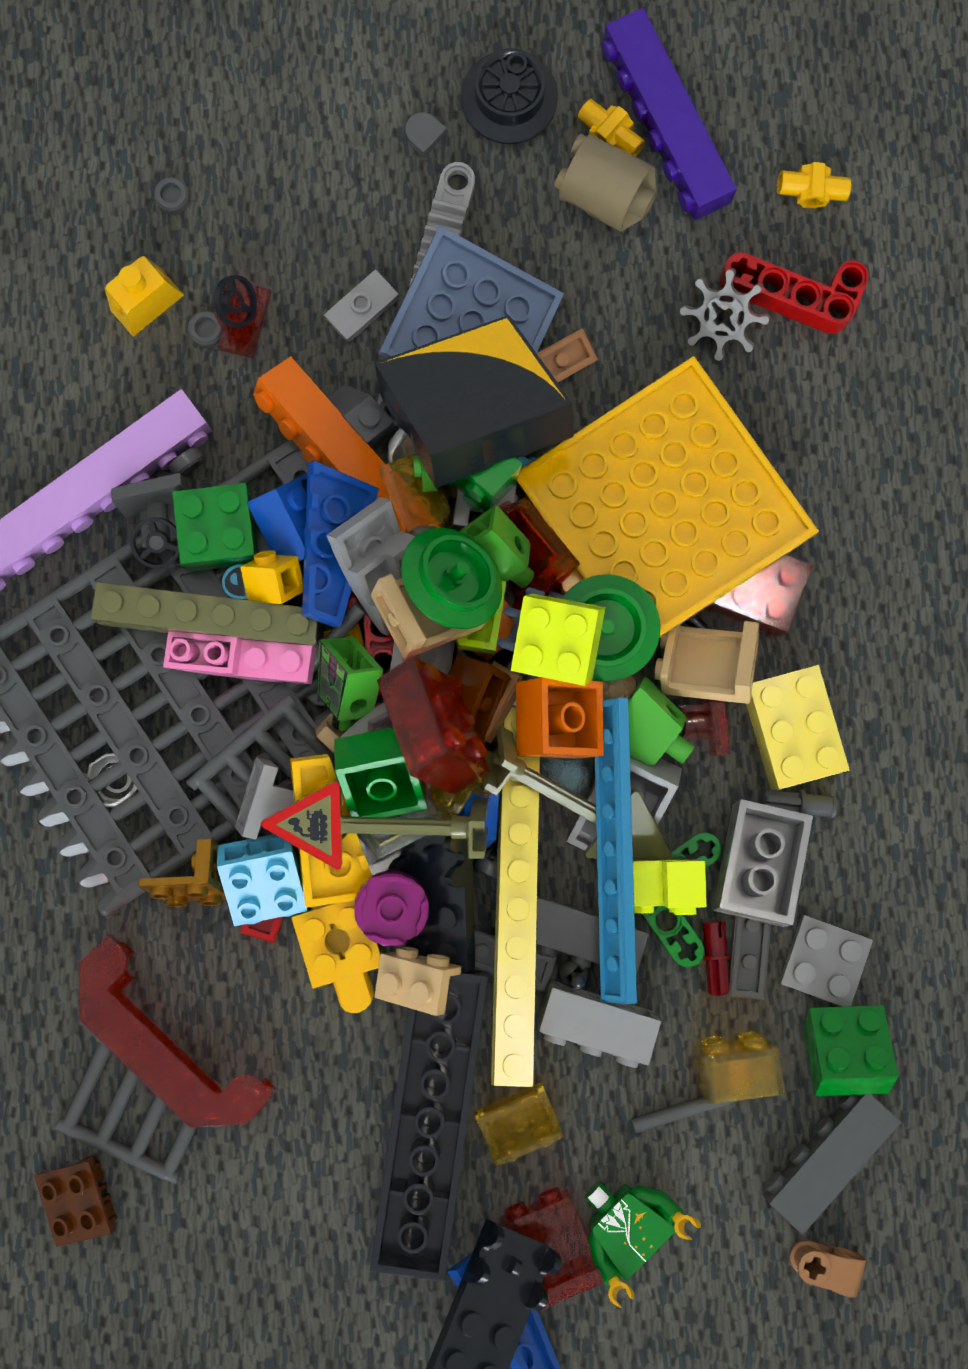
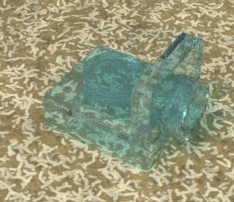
(568, 773)

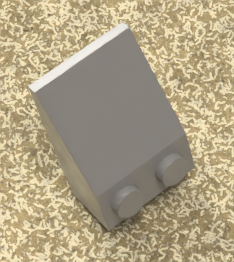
(656, 785)

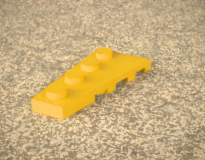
(319, 880)

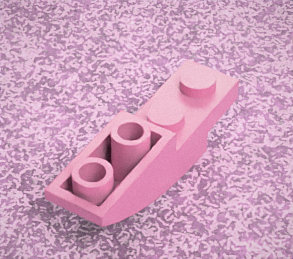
(240, 657)

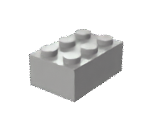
(762, 863)
(598, 1026)

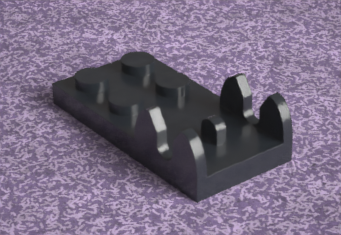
(447, 879)
(494, 1300)

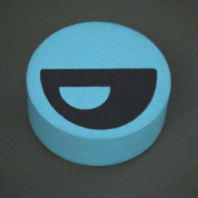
(233, 583)

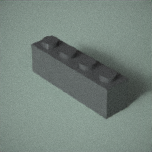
(574, 933)
(829, 1159)

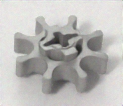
(736, 328)

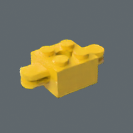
(338, 953)

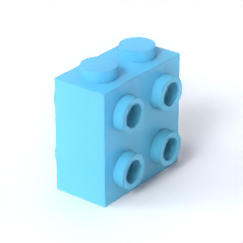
(260, 879)

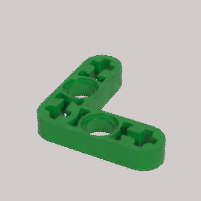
(690, 936)

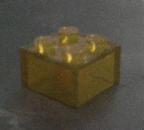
(738, 1068)

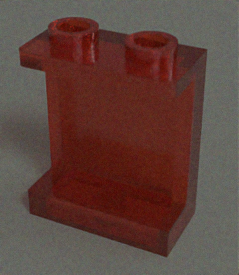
(548, 554)
(557, 1224)

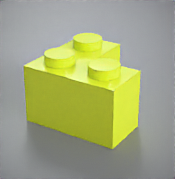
(670, 884)

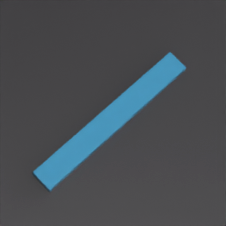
(615, 858)

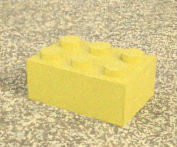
(796, 728)

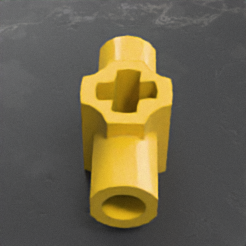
(611, 126)
(813, 185)

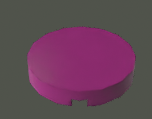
(391, 908)

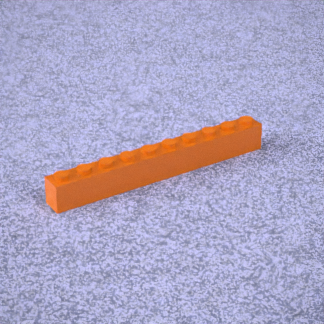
(326, 437)

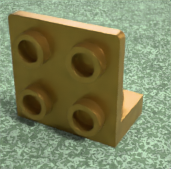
(202, 887)

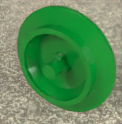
(451, 578)
(628, 628)

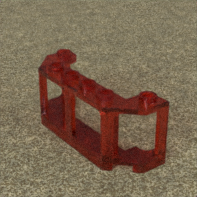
(152, 1052)

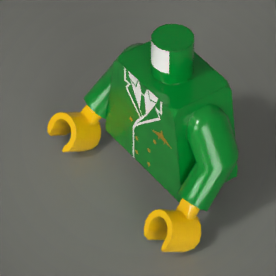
(630, 1230)

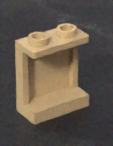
(406, 623)
(709, 663)

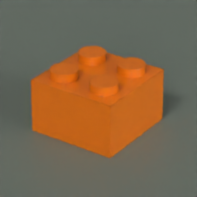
(559, 719)

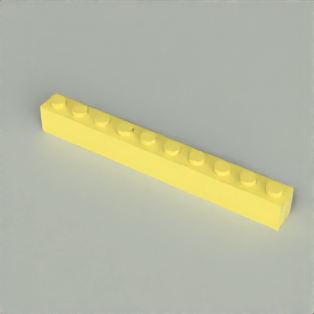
(515, 929)

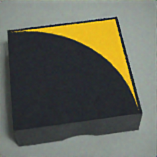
(474, 400)

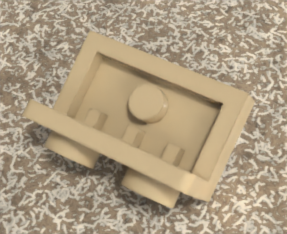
(415, 979)

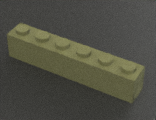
(201, 614)

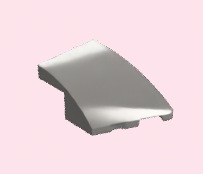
(368, 550)

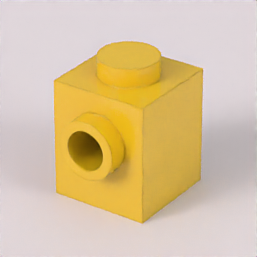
(272, 578)

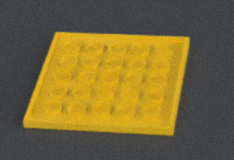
(668, 496)

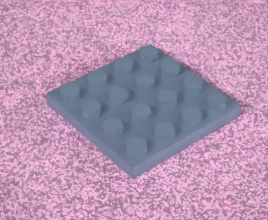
(464, 288)

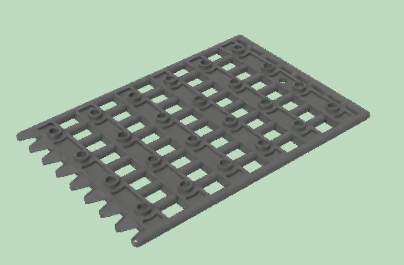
(58, 768)

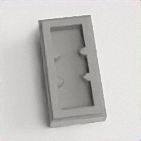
(361, 306)

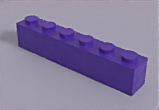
(668, 114)

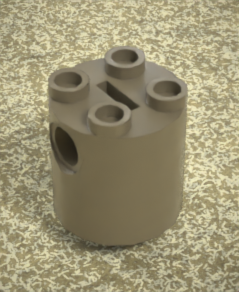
(607, 183)

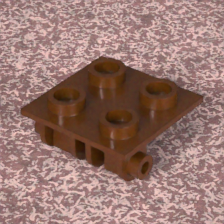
(75, 1202)

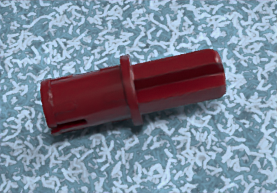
(716, 958)

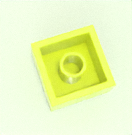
(557, 639)

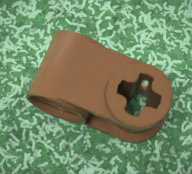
(833, 1269)

